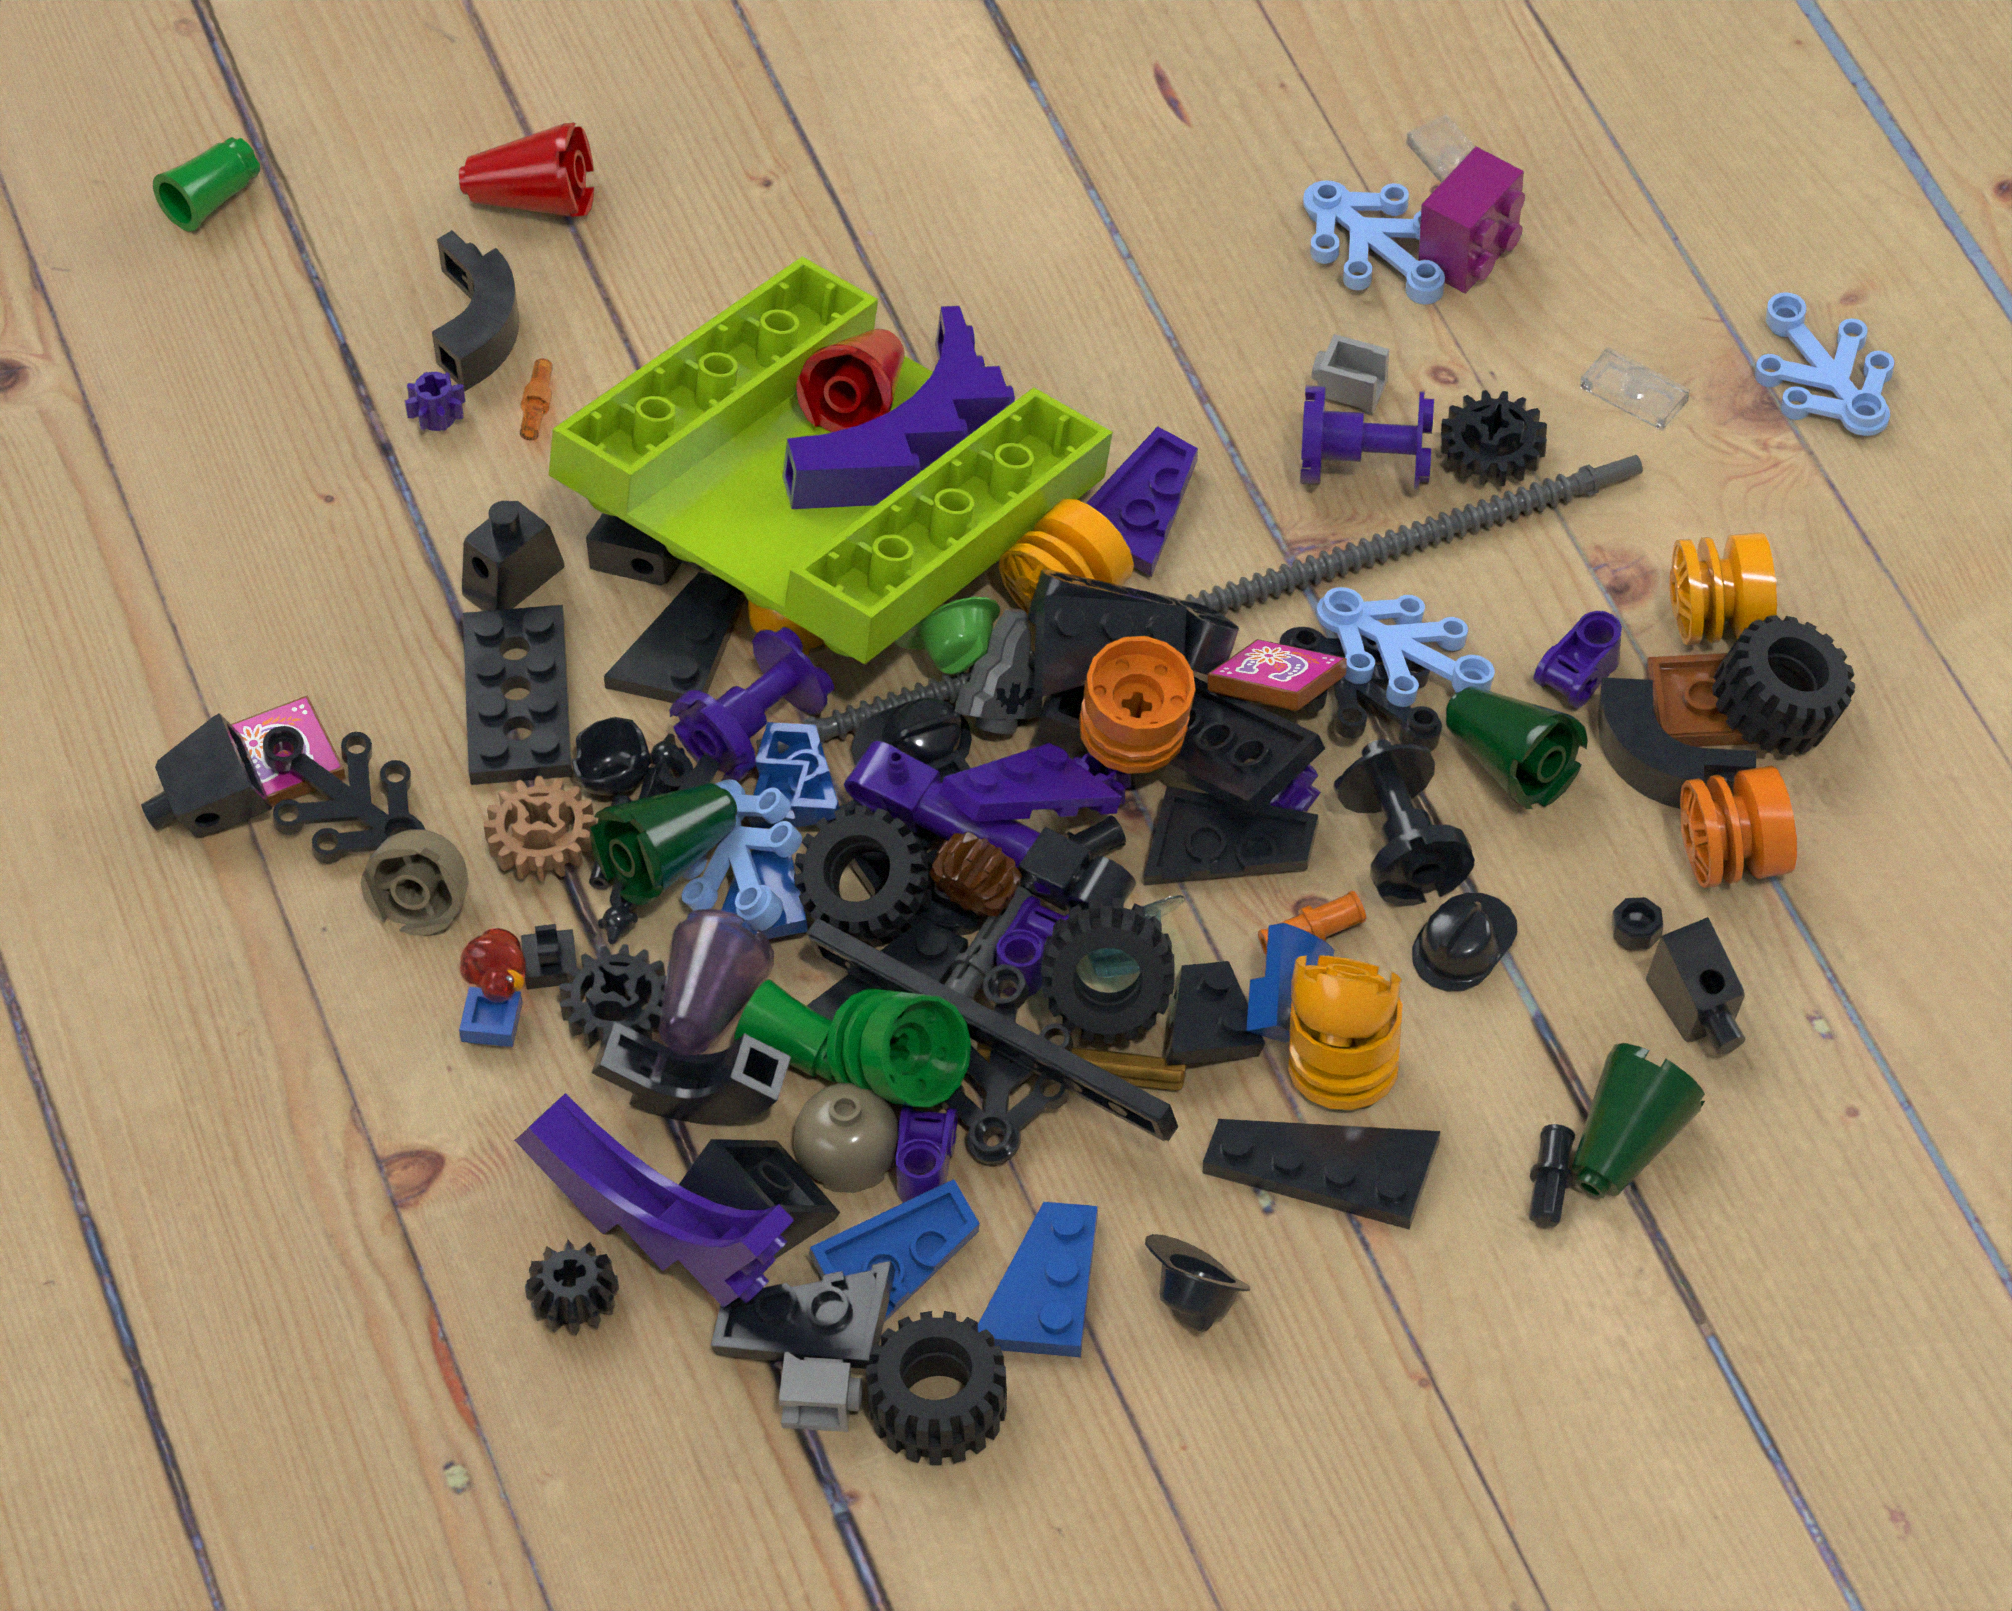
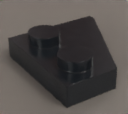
(1210, 1017)

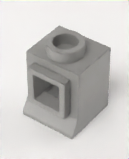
(1352, 372)
(818, 1394)

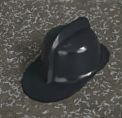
(918, 728)
(1463, 941)
(1193, 1282)

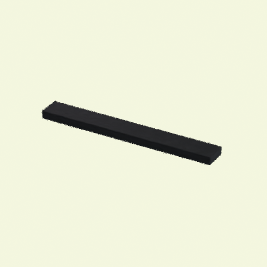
(1000, 1033)

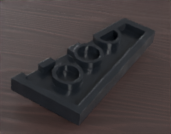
(1334, 1166)

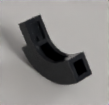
(487, 329)
(1649, 756)
(697, 1087)

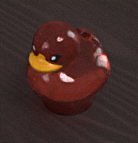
(494, 964)

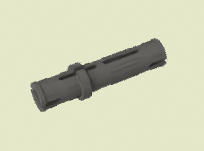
(981, 956)

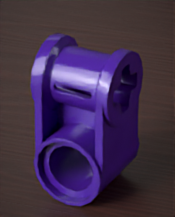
(1578, 664)
(1025, 941)
(924, 1147)

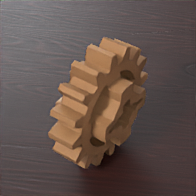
(539, 828)

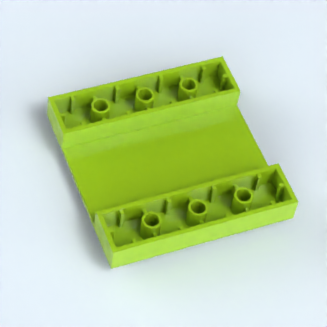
(699, 457)

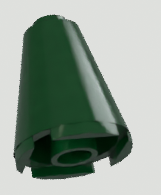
(1518, 743)
(660, 837)
(1632, 1118)

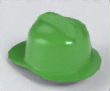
(954, 633)

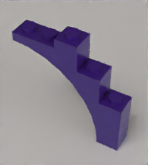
(883, 454)
(612, 1186)

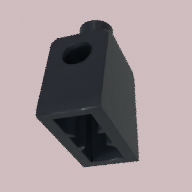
(630, 553)
(508, 557)
(207, 782)
(1698, 985)

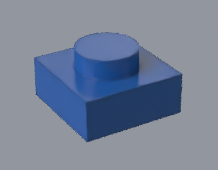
(490, 1021)

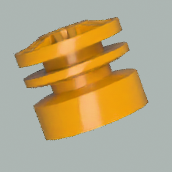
(1066, 540)
(1717, 589)
(1345, 1075)

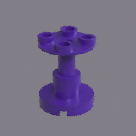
(1345, 437)
(725, 725)

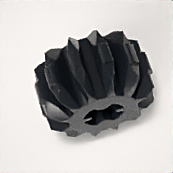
(572, 1287)

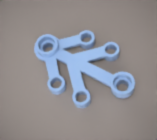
(1332, 203)
(1860, 411)
(1349, 616)
(754, 901)

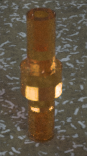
(536, 399)

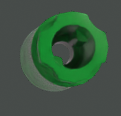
(205, 182)
(789, 1027)

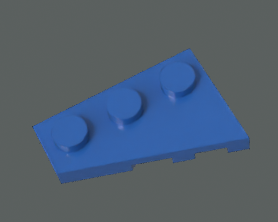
(913, 1236)
(1047, 1284)

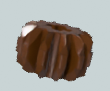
(975, 874)

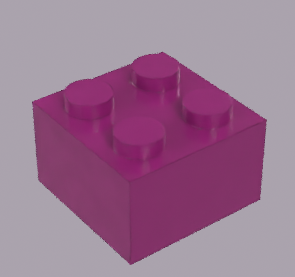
(1472, 218)

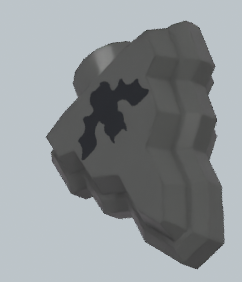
(1003, 678)

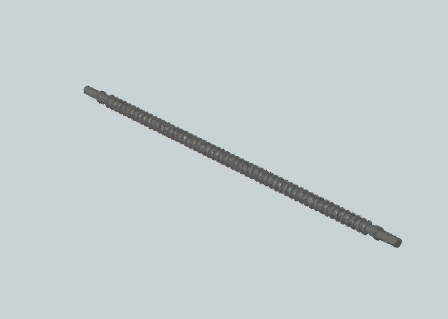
(1585, 481)

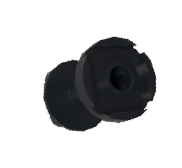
(1416, 852)

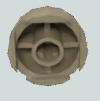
(416, 881)
(846, 1138)

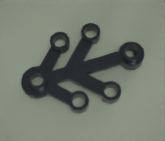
(1418, 724)
(346, 801)
(1003, 1077)

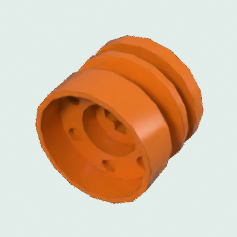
(1136, 704)
(1747, 826)

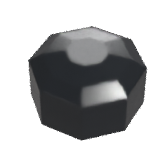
(1637, 923)

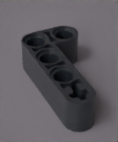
(1207, 631)

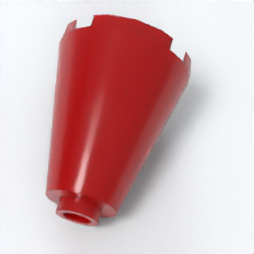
(534, 173)
(851, 380)

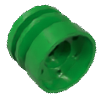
(900, 1046)

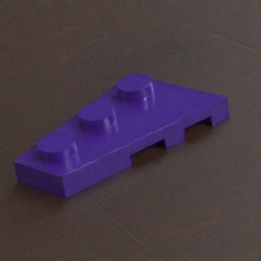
(1147, 493)
(1028, 782)

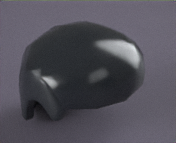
(611, 757)

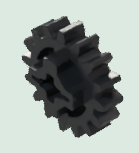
(1493, 438)
(617, 994)

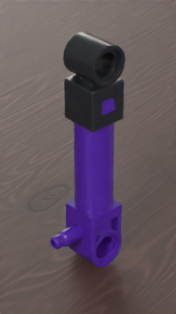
(1048, 861)

